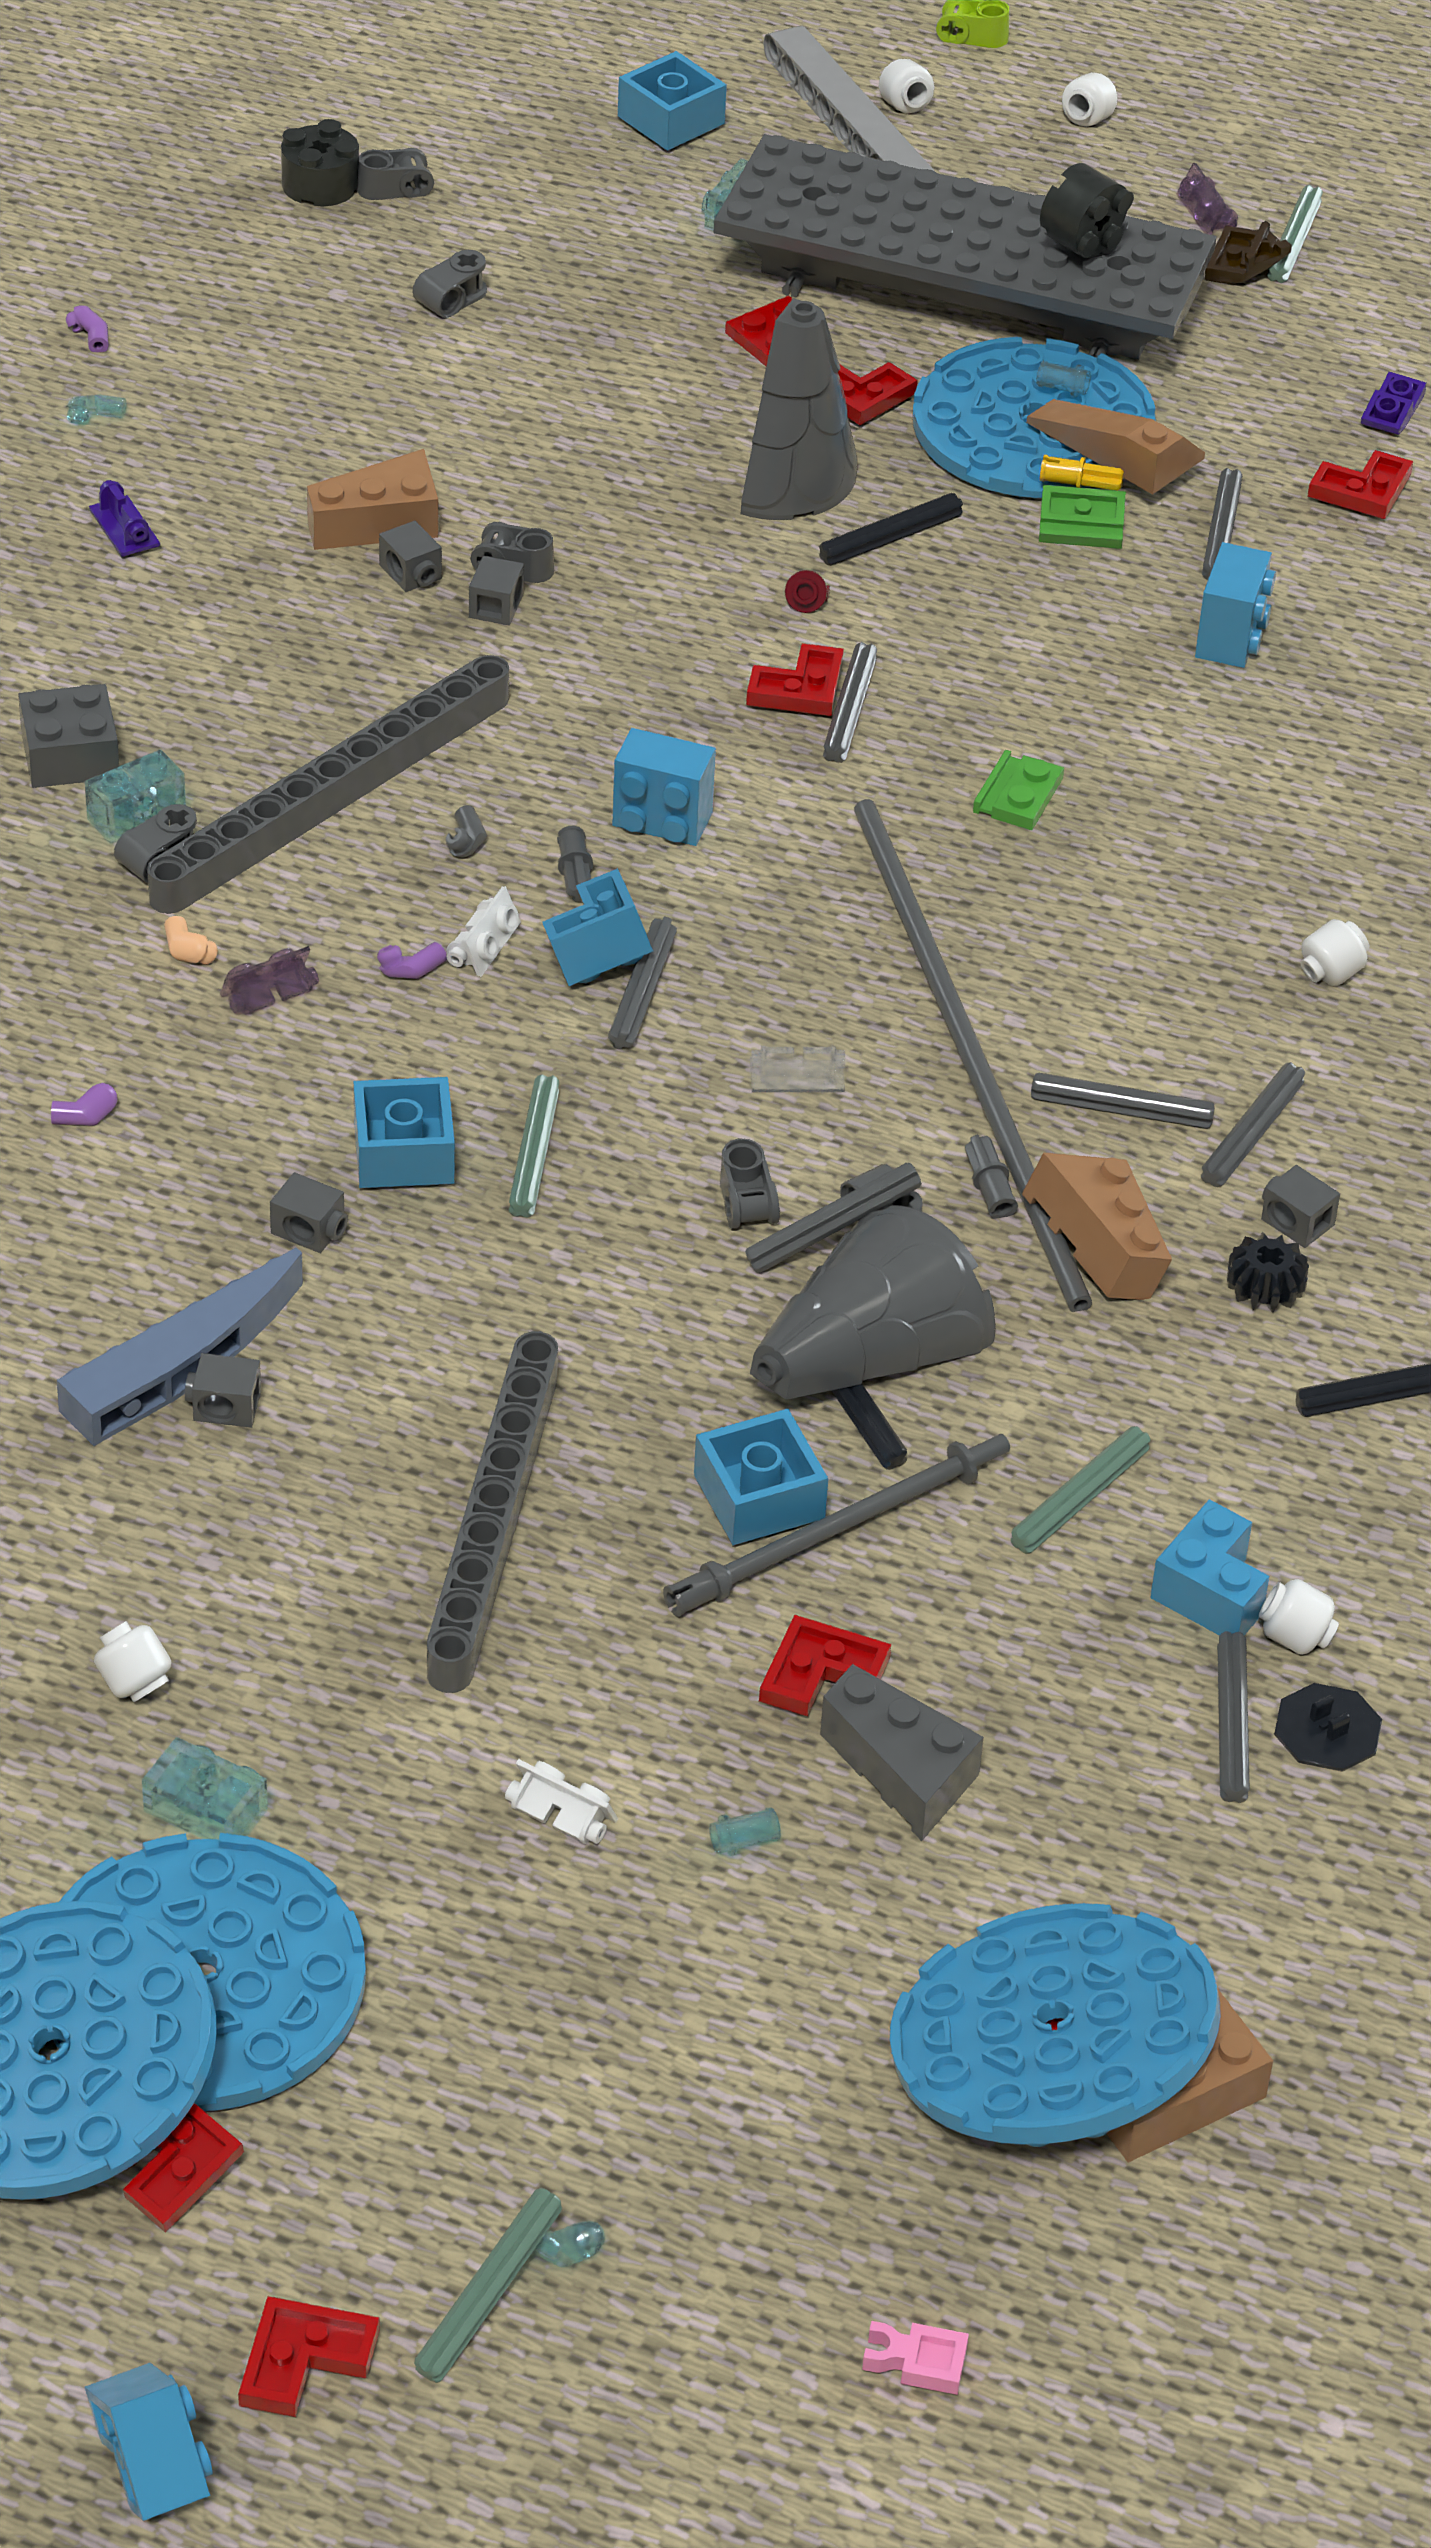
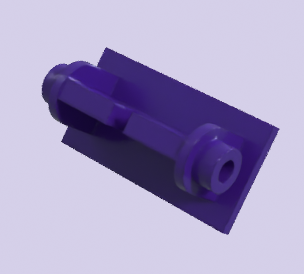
(122, 520)

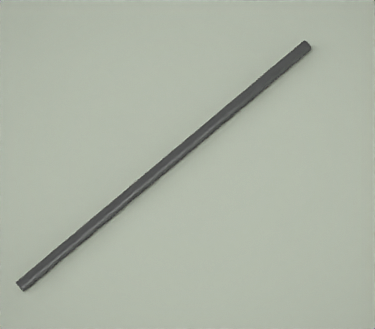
(969, 1050)

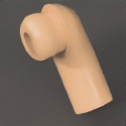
(187, 945)

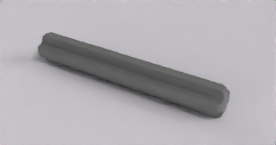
(1223, 516)
(850, 702)
(642, 985)
(1122, 1100)
(1253, 1124)
(833, 1217)
(1233, 1717)

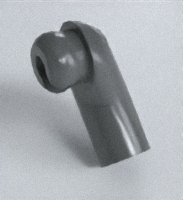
(469, 833)

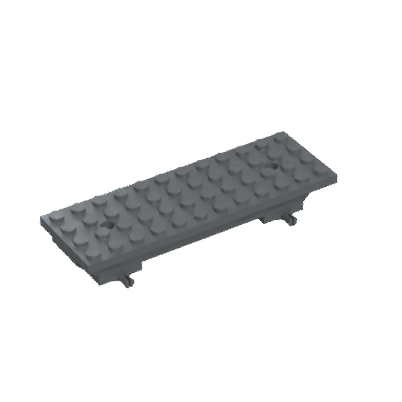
(957, 241)

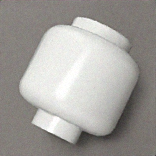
(906, 86)
(1089, 99)
(1334, 952)
(1298, 1616)
(132, 1661)

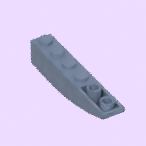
(154, 1365)

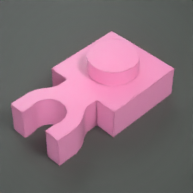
(927, 2357)

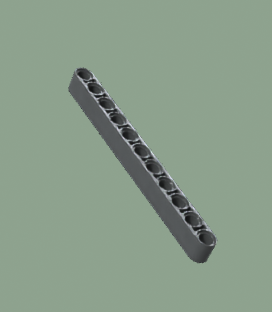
(327, 784)

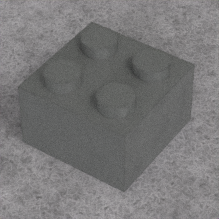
(68, 734)

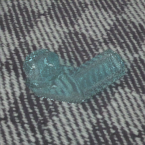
(97, 404)
(571, 2243)

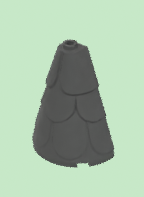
(802, 433)
(879, 1306)

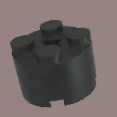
(319, 163)
(1086, 211)

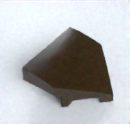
(1245, 253)

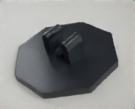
(1328, 1727)

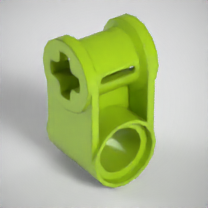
(978, 23)

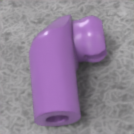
(97, 328)
(411, 967)
(87, 1109)

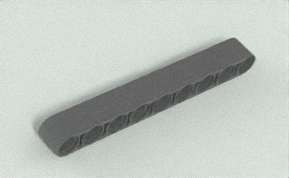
(492, 1513)

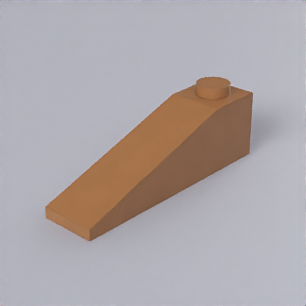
(1136, 444)

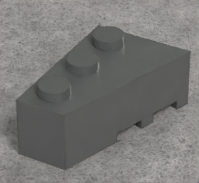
(901, 1746)

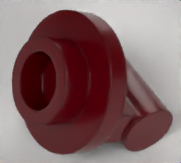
(806, 591)

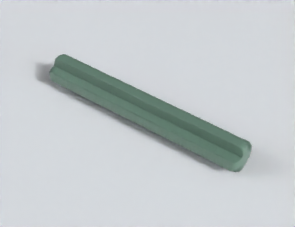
(1296, 231)
(534, 1146)
(1080, 1489)
(488, 2285)

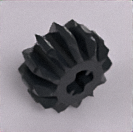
(1267, 1272)

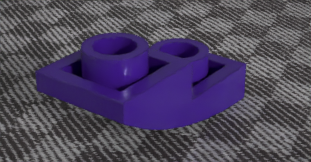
(1394, 403)

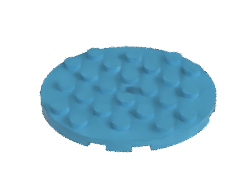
(978, 404)
(279, 1945)
(1132, 2032)
(133, 2050)

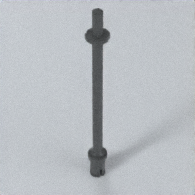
(716, 1580)

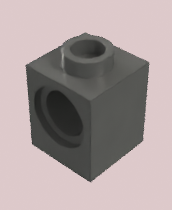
(410, 556)
(496, 590)
(1300, 1206)
(308, 1213)
(224, 1390)

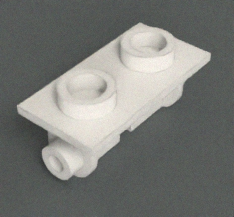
(485, 933)
(580, 1809)

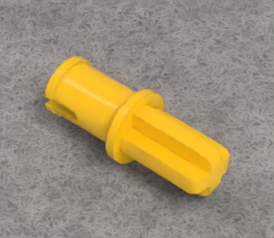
(1080, 473)

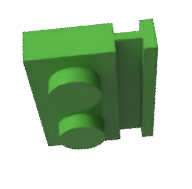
(1082, 516)
(1018, 790)

